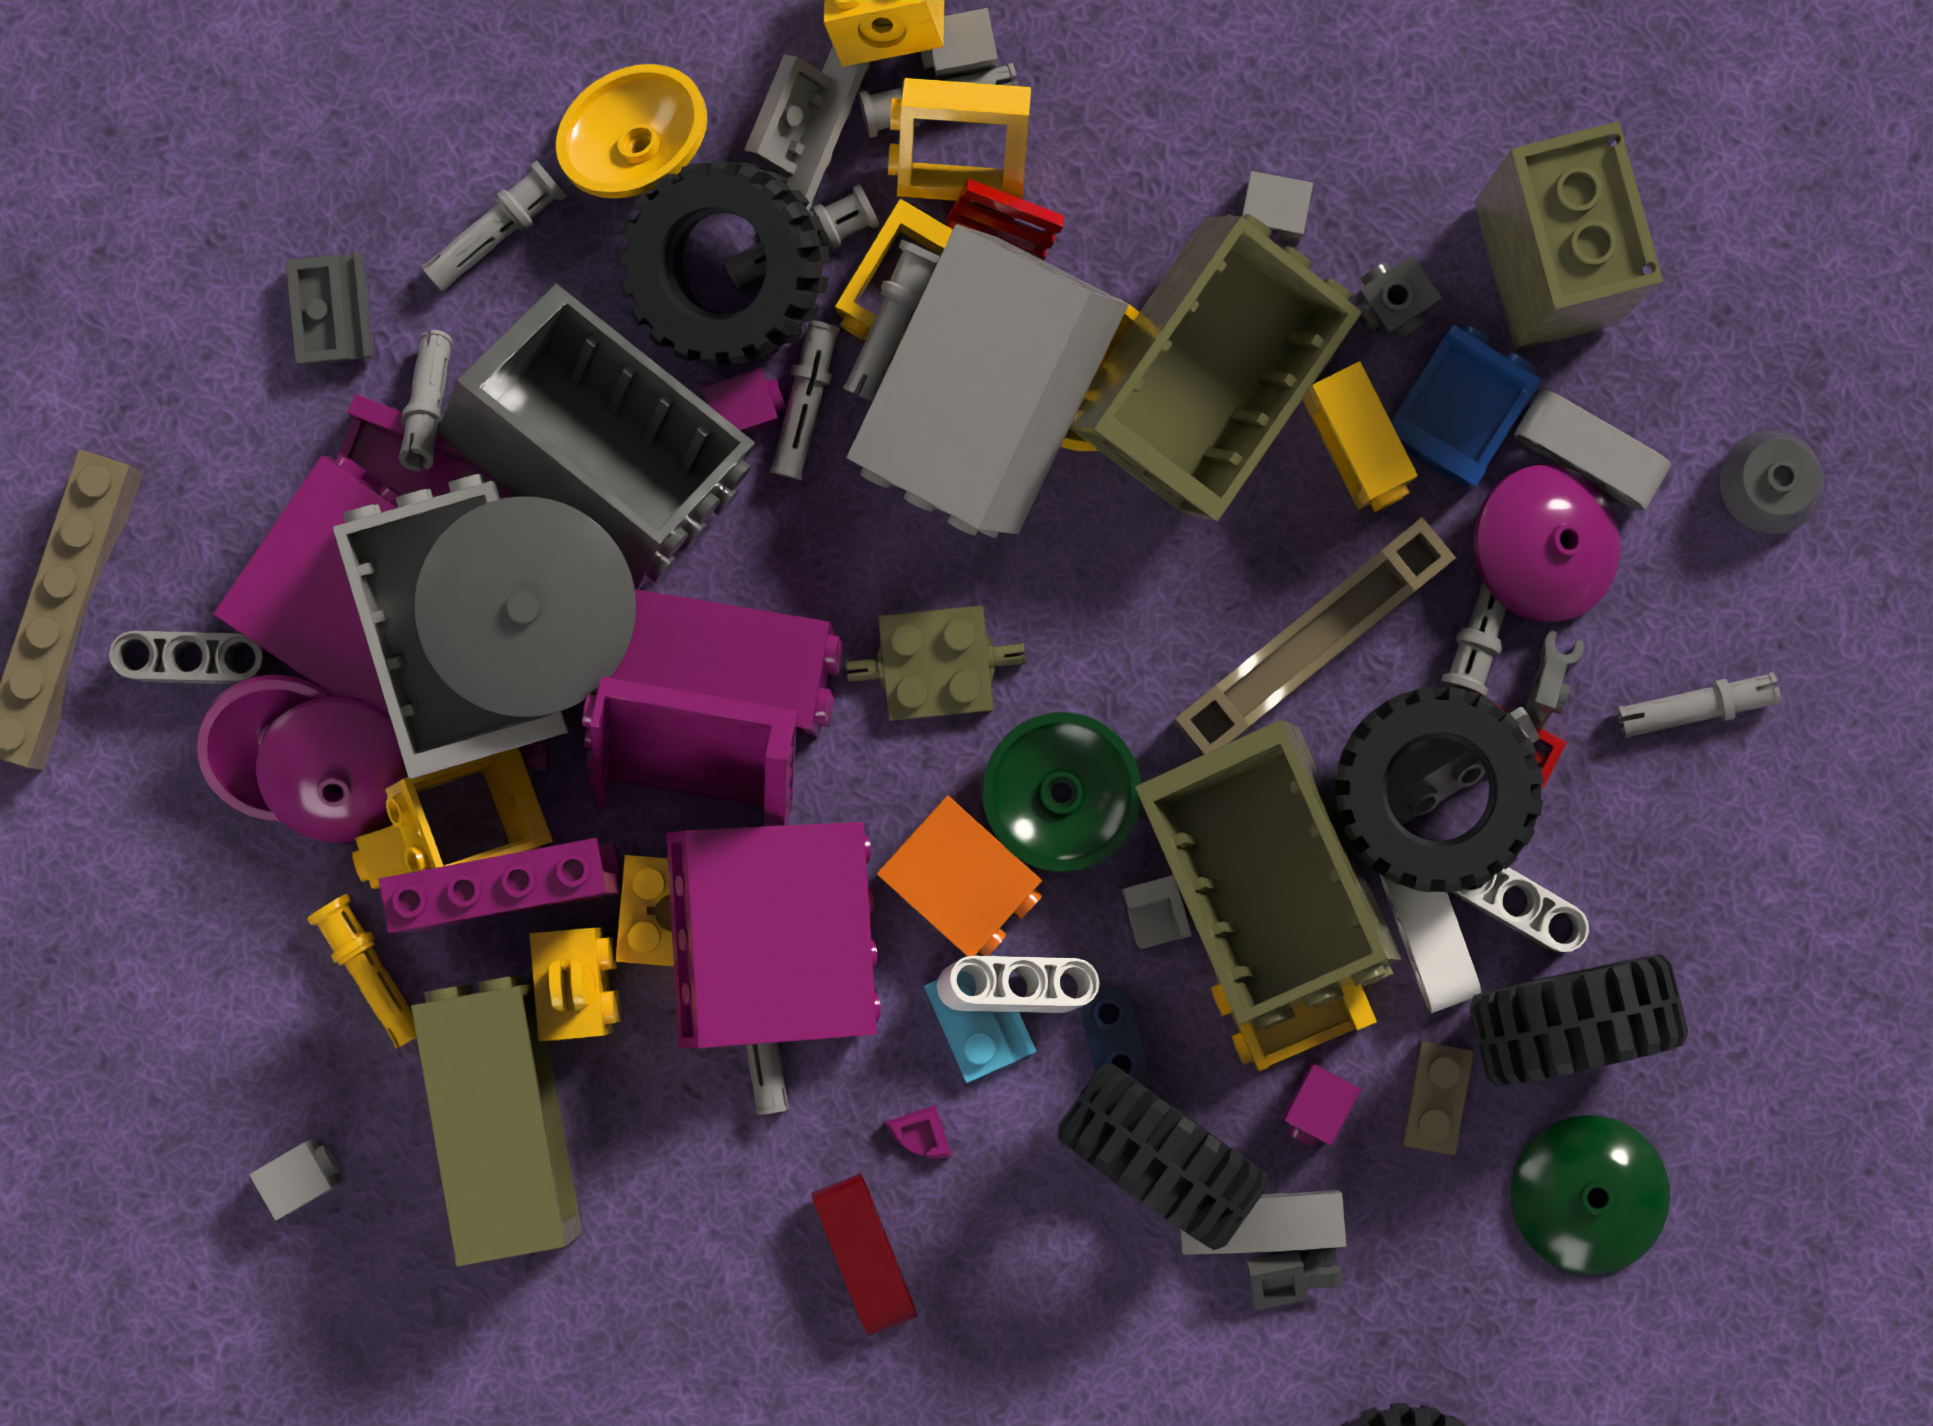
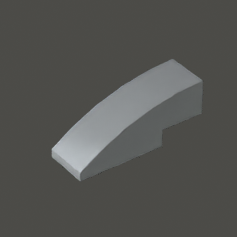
(1284, 1224)

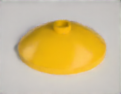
(631, 130)

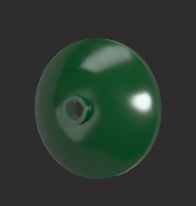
(1071, 752)
(1553, 1188)

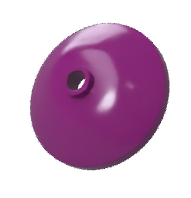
(1522, 550)
(234, 731)
(324, 745)

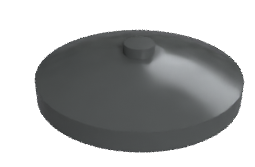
(525, 606)

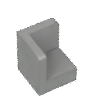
(1278, 203)
(1156, 912)

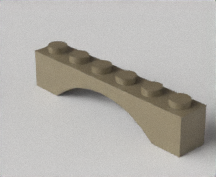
(80, 542)
(1314, 639)

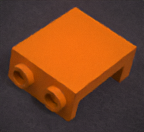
(961, 879)

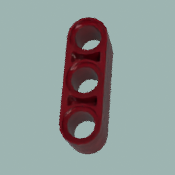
(864, 1254)

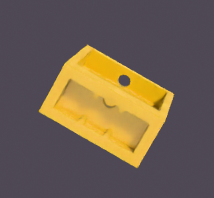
(962, 104)
(903, 219)
(1360, 438)
(511, 794)

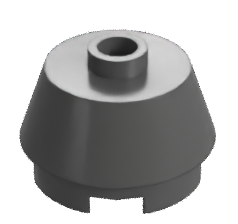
(1772, 482)

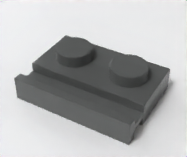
(330, 309)

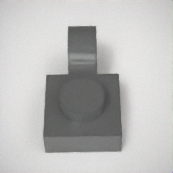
(1548, 690)
(1285, 1277)

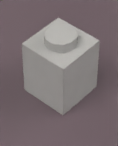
(967, 46)
(296, 1178)

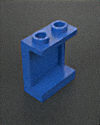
(1463, 405)

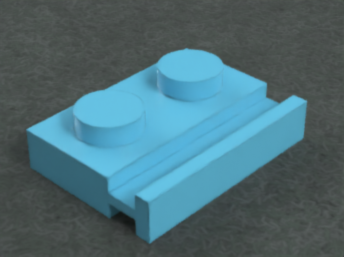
(980, 1038)

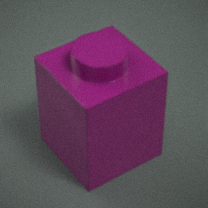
(746, 401)
(1319, 1106)

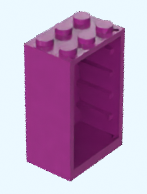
(735, 655)

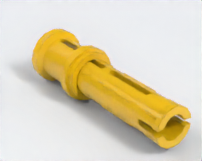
(354, 950)

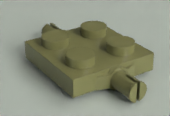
(935, 662)

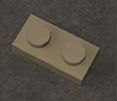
(1437, 1098)

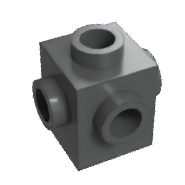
(1409, 286)

